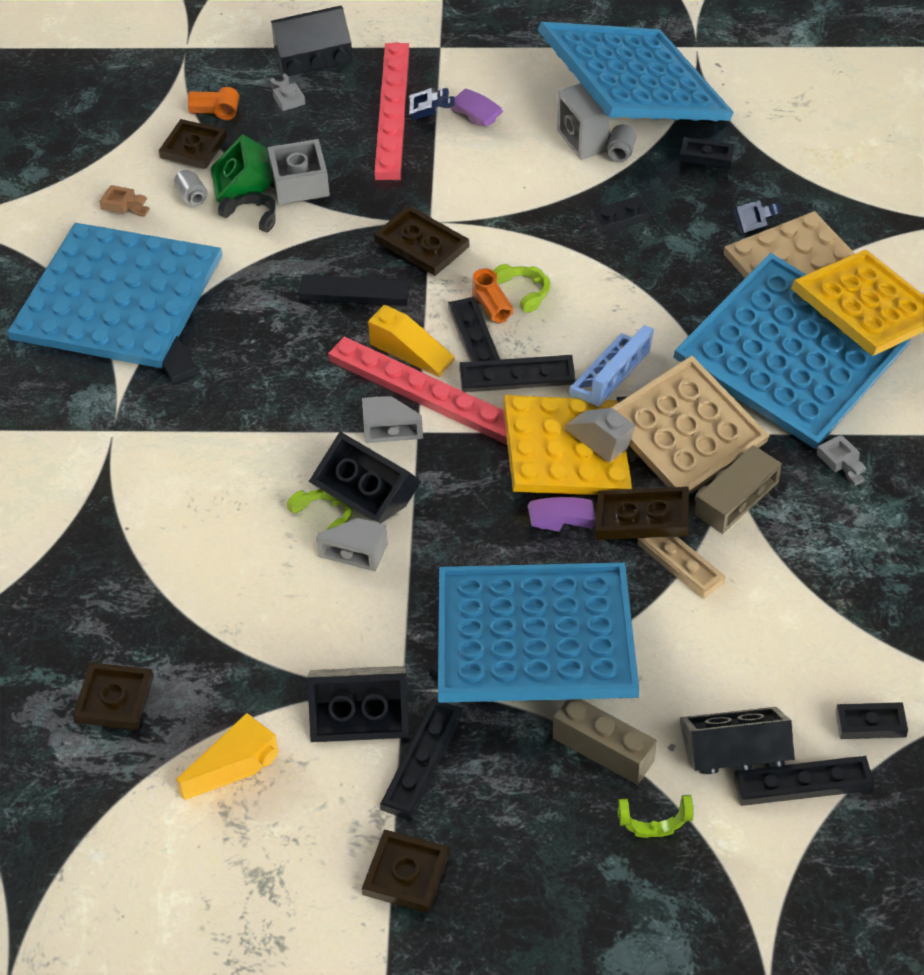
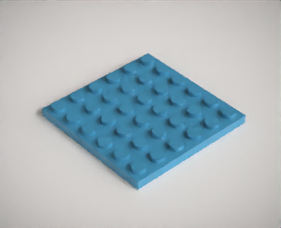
(634, 72)
(116, 294)
(784, 354)
(535, 633)

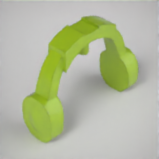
(530, 301)
(301, 500)
(656, 829)

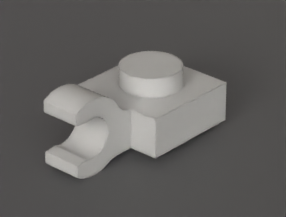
(841, 454)

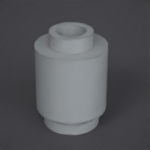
(621, 142)
(190, 188)

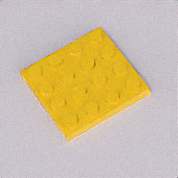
(865, 301)
(551, 458)

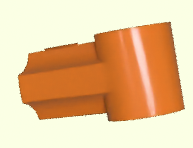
(221, 103)
(490, 295)

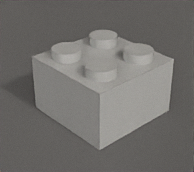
(582, 122)
(298, 171)

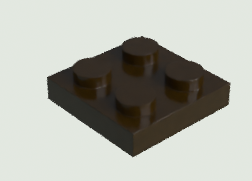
(193, 143)
(113, 696)
(406, 871)

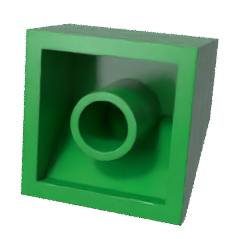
(241, 170)

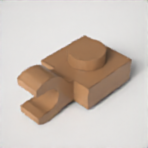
(120, 199)

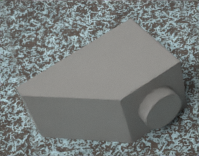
(390, 420)
(602, 431)
(354, 543)

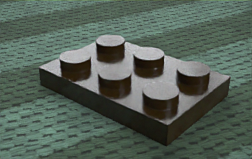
(421, 240)
(642, 513)

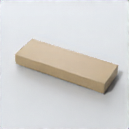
(684, 564)

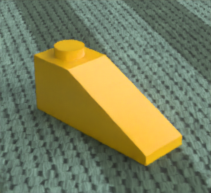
(408, 341)
(231, 758)

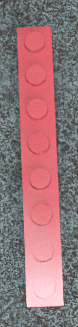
(392, 112)
(420, 388)

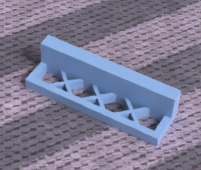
(614, 372)

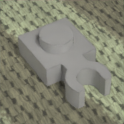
(287, 94)

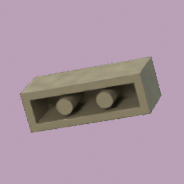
(737, 489)
(604, 739)

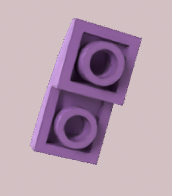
(477, 107)
(554, 512)

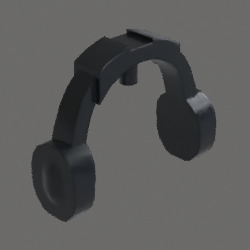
(268, 219)

